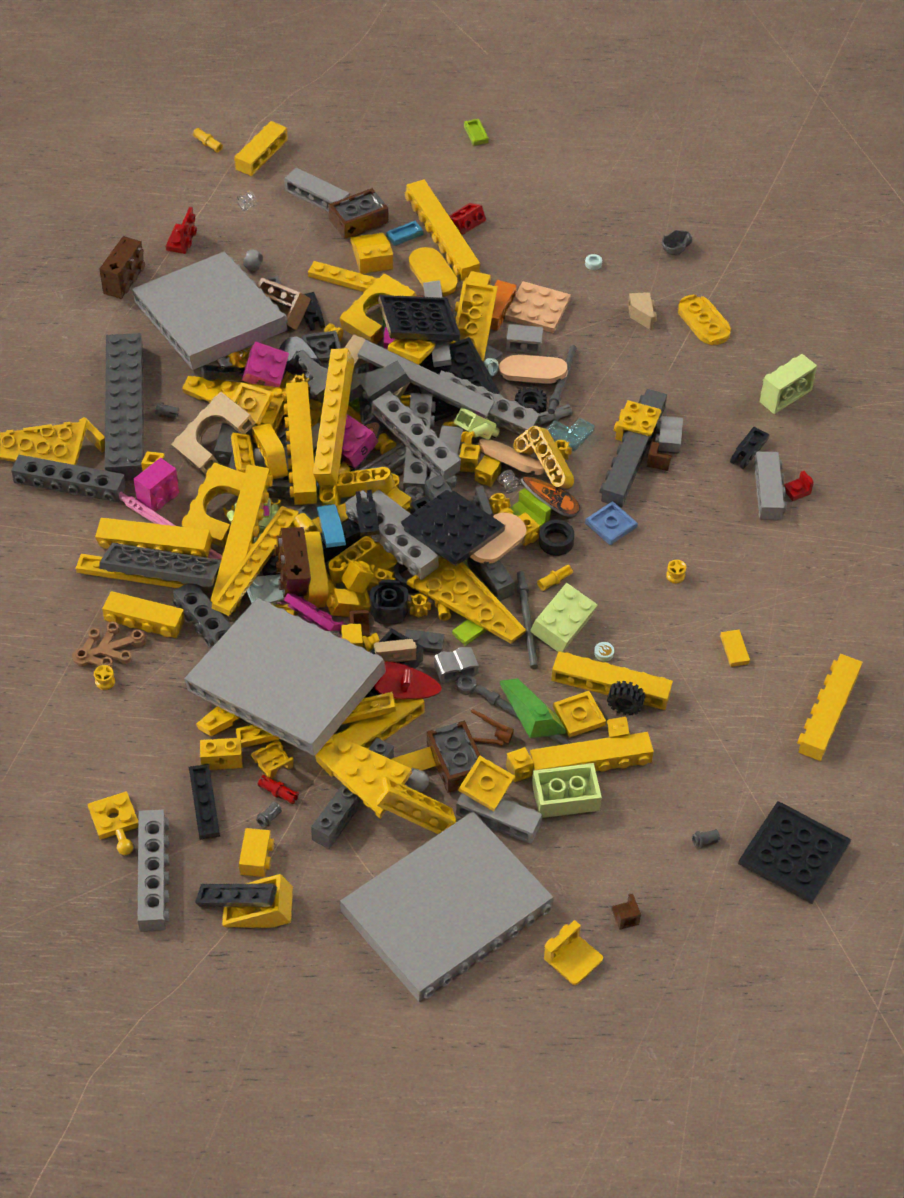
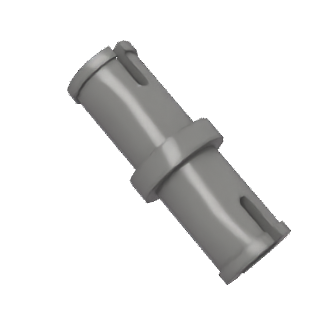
(559, 413)

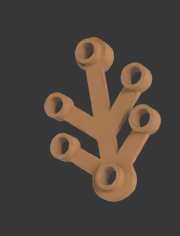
(106, 648)

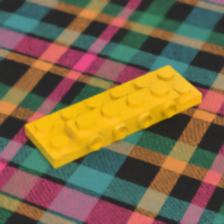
(475, 314)

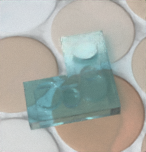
(575, 435)

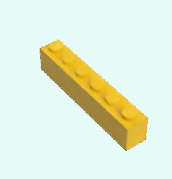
(154, 536)
(600, 676)
(830, 707)
(383, 726)
(604, 753)

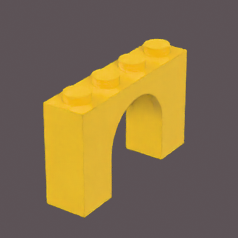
(355, 318)
(218, 481)

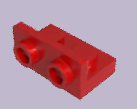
(468, 217)

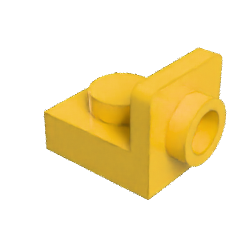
(618, 727)

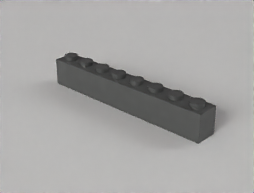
(630, 456)
(492, 574)

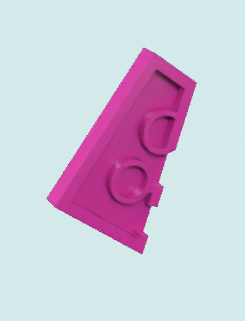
(324, 619)

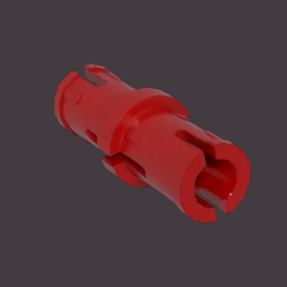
(278, 789)

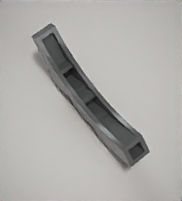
(369, 384)
(224, 455)

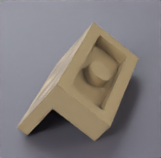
(396, 650)

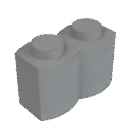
(670, 434)
(455, 664)

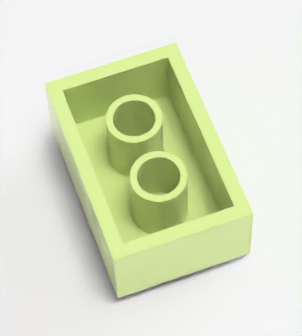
(788, 383)
(563, 618)
(566, 790)

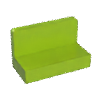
(532, 506)

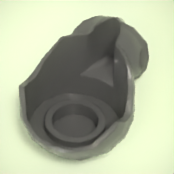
(676, 242)

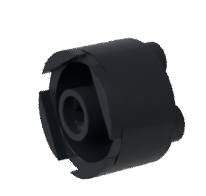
(389, 602)

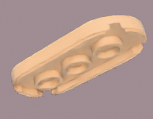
(533, 369)
(510, 456)
(504, 542)

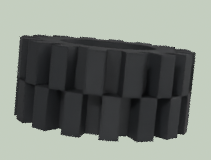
(534, 396)
(626, 698)

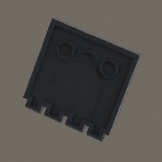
(452, 526)

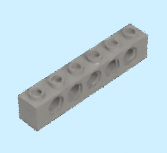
(418, 404)
(504, 419)
(416, 435)
(406, 548)
(150, 822)

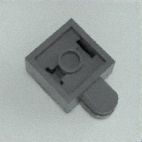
(322, 344)

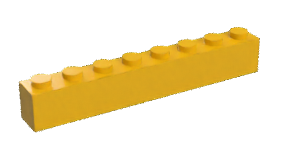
(442, 229)
(333, 417)
(300, 443)
(244, 523)

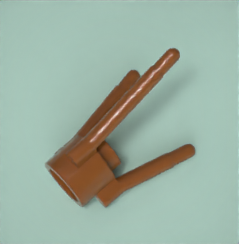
(502, 732)

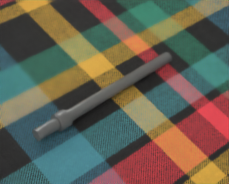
(555, 398)
(522, 590)
(494, 698)

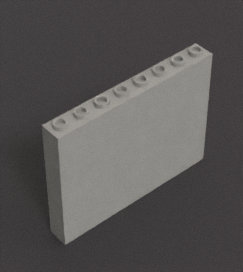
(209, 310)
(285, 675)
(446, 906)

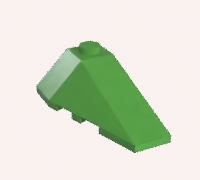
(532, 712)

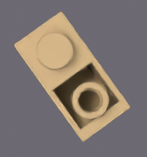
(642, 308)

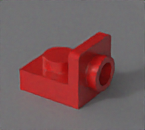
(800, 487)

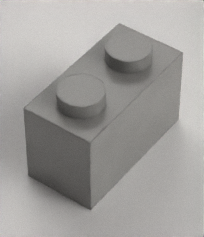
(524, 339)

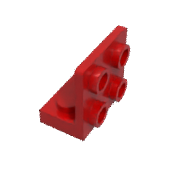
(182, 234)

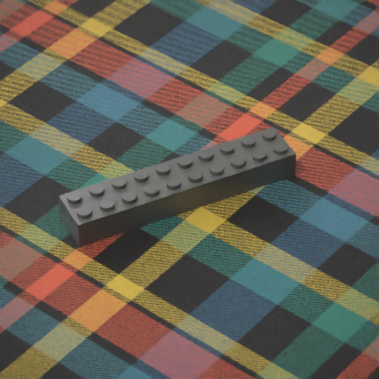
(124, 405)

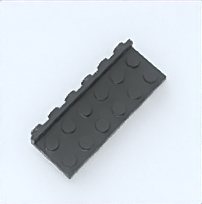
(160, 564)

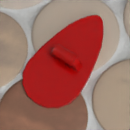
(406, 682)

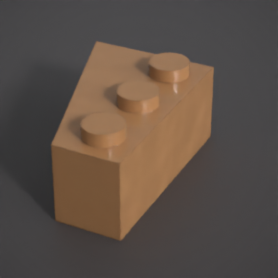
(288, 301)

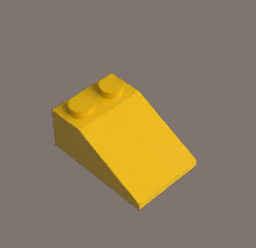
(372, 252)
(263, 916)

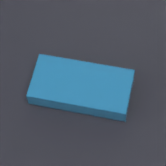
(404, 233)

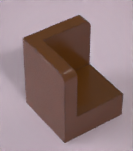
(658, 460)
(361, 617)
(627, 913)

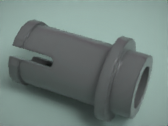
(166, 410)
(264, 819)
(700, 839)

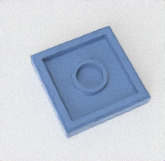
(611, 523)

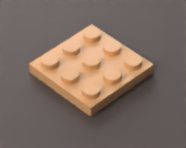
(538, 306)

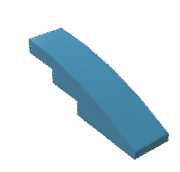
(331, 525)

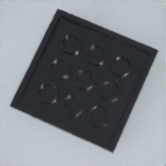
(419, 318)
(465, 365)
(794, 852)

